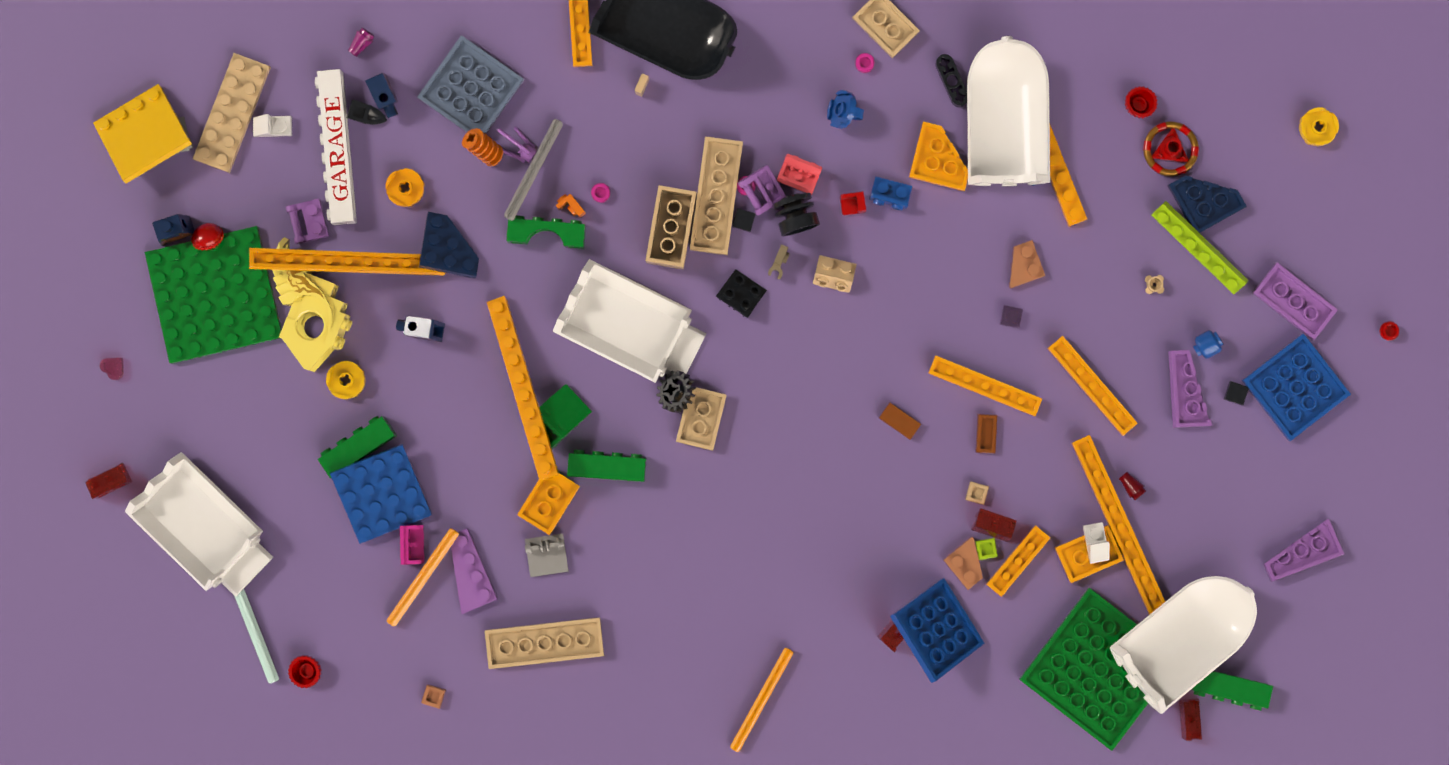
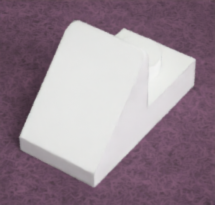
(272, 126)
(1096, 542)

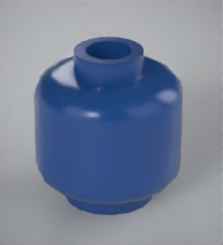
(1208, 344)

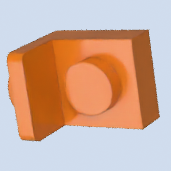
(574, 207)

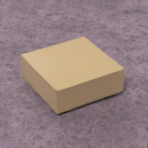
(641, 85)
(977, 493)

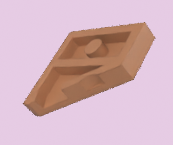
(1025, 265)
(965, 563)

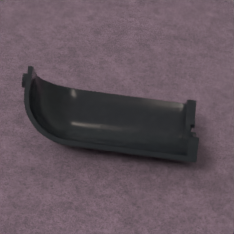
(676, 35)

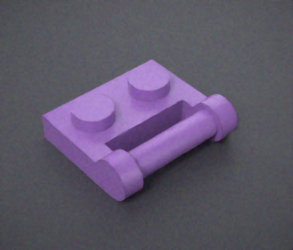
(767, 186)
(313, 218)

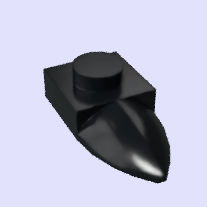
(365, 113)

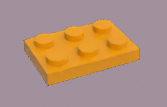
(548, 502)
(1075, 557)

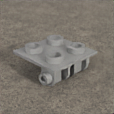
(546, 555)

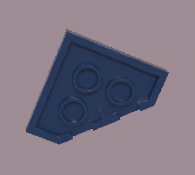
(1205, 202)
(446, 248)

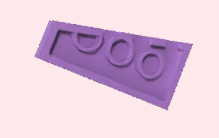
(1186, 396)
(1310, 550)
(471, 577)

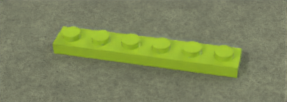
(1199, 247)

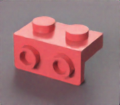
(799, 173)

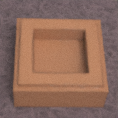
(433, 696)

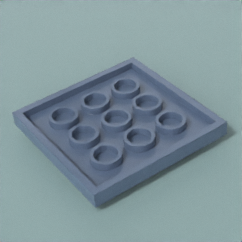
(470, 87)

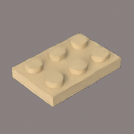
(886, 25)
(701, 419)

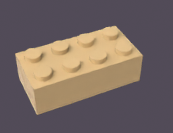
(671, 227)

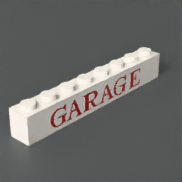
(336, 147)

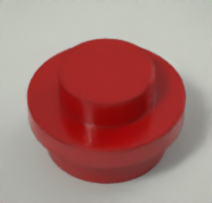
(1389, 330)

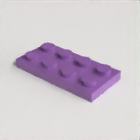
(1295, 301)

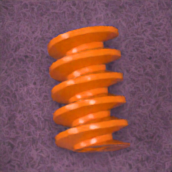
(482, 147)

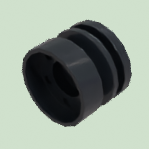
(796, 214)

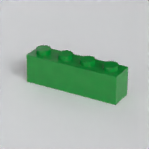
(358, 446)
(606, 467)
(1236, 689)

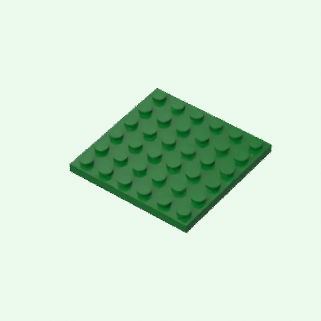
(212, 297)
(1081, 675)

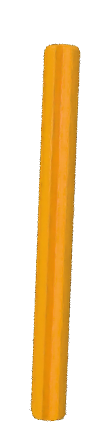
(422, 577)
(761, 700)

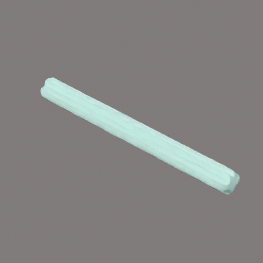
(256, 637)

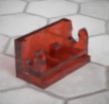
(108, 481)
(994, 525)
(890, 637)
(1190, 719)

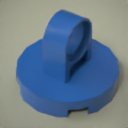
(843, 110)

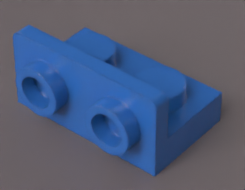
(890, 193)

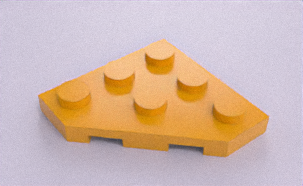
(937, 159)

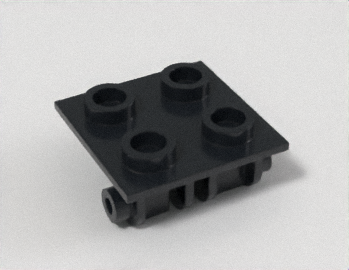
(741, 293)

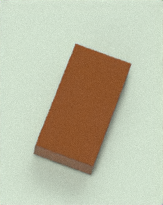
(899, 421)
(986, 433)

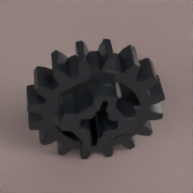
(676, 391)

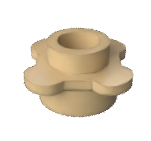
(1159, 284)

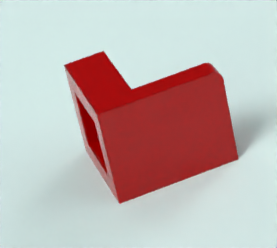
(853, 203)

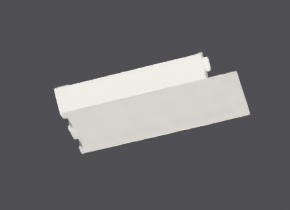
(629, 324)
(200, 527)

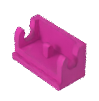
(412, 544)

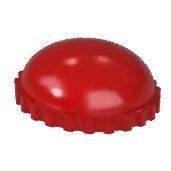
(1141, 102)
(207, 236)
(304, 671)

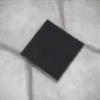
(743, 220)
(1236, 393)

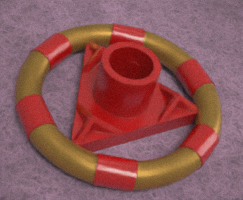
(1171, 149)

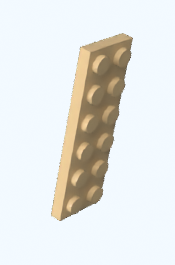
(231, 113)
(716, 195)
(544, 643)

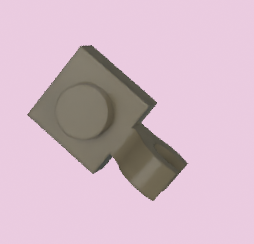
(782, 256)

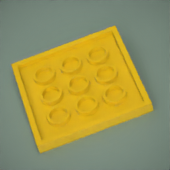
(142, 133)

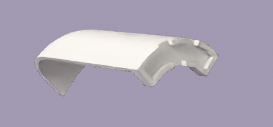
(1008, 115)
(1186, 638)

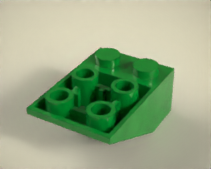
(562, 414)

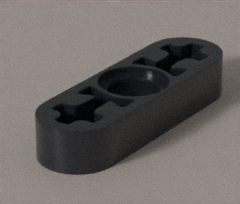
(951, 65)

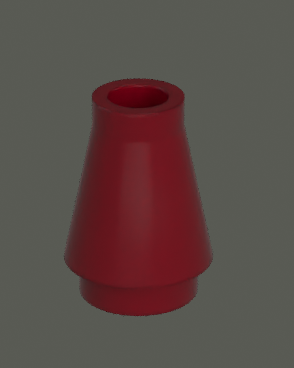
(1132, 486)

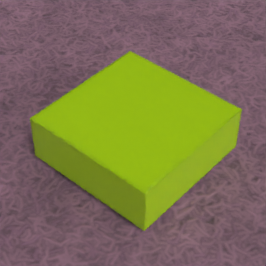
(986, 548)

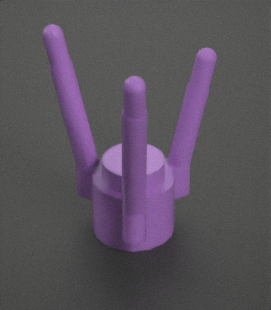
(527, 151)

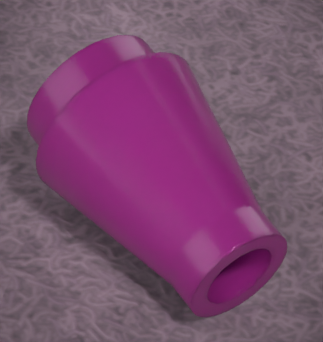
(361, 41)

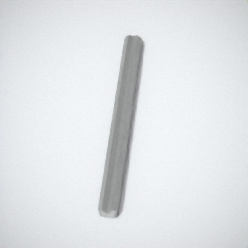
(533, 169)

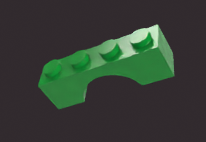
(522, 230)

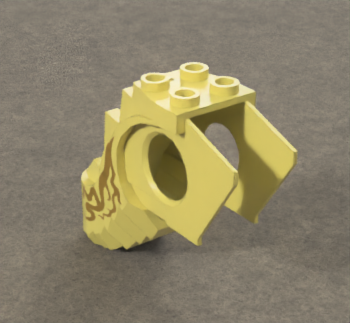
(309, 298)

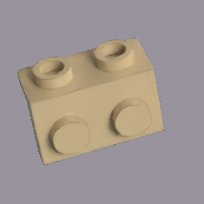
(834, 274)

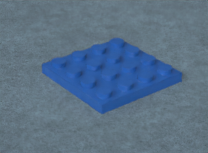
(1296, 387)
(380, 493)
(937, 630)

